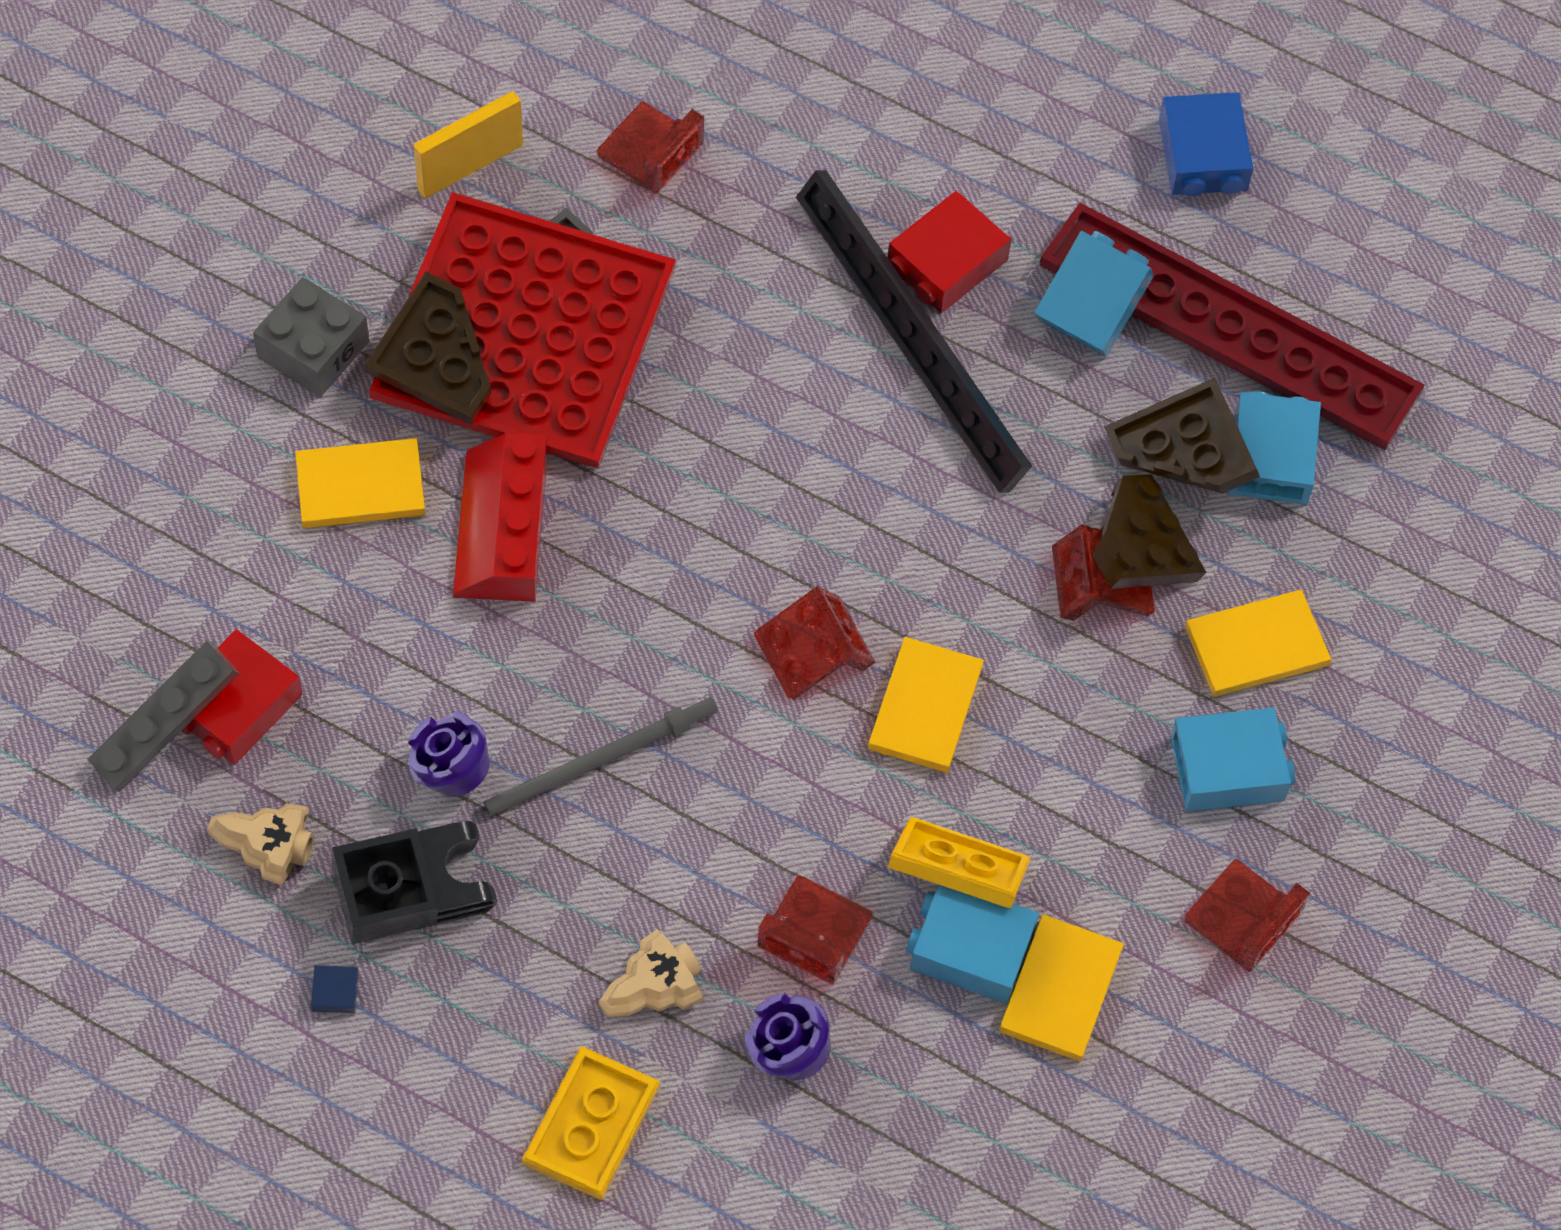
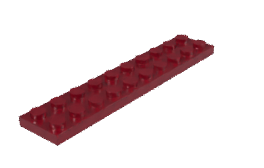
(1255, 335)

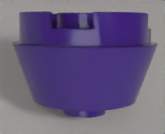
(449, 754)
(789, 1037)

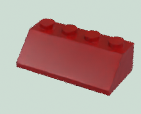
(501, 518)

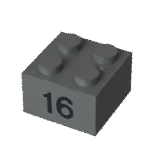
(311, 336)

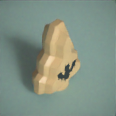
(268, 839)
(655, 979)

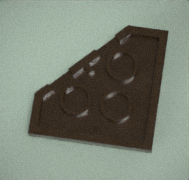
(434, 351)
(1186, 440)
(1144, 538)

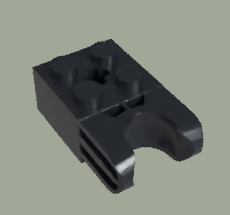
(419, 883)

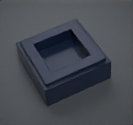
(334, 989)

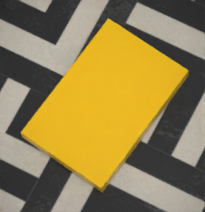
(468, 144)
(360, 483)
(1257, 643)
(925, 704)
(959, 862)
(1061, 988)
(591, 1123)

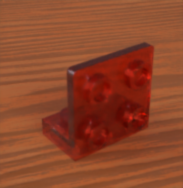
(653, 145)
(1082, 583)
(812, 642)
(1245, 914)
(814, 929)

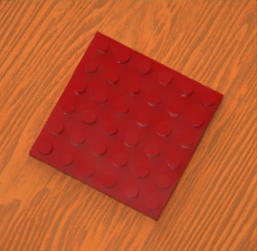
(552, 319)

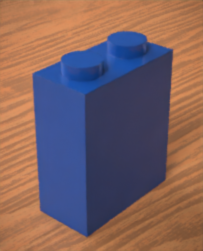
(1205, 143)

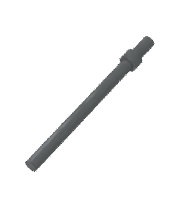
(673, 723)

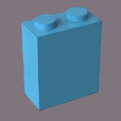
(1095, 292)
(1282, 444)
(1231, 759)
(971, 942)

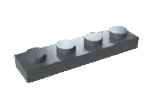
(163, 716)

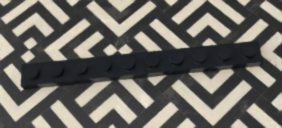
(914, 332)

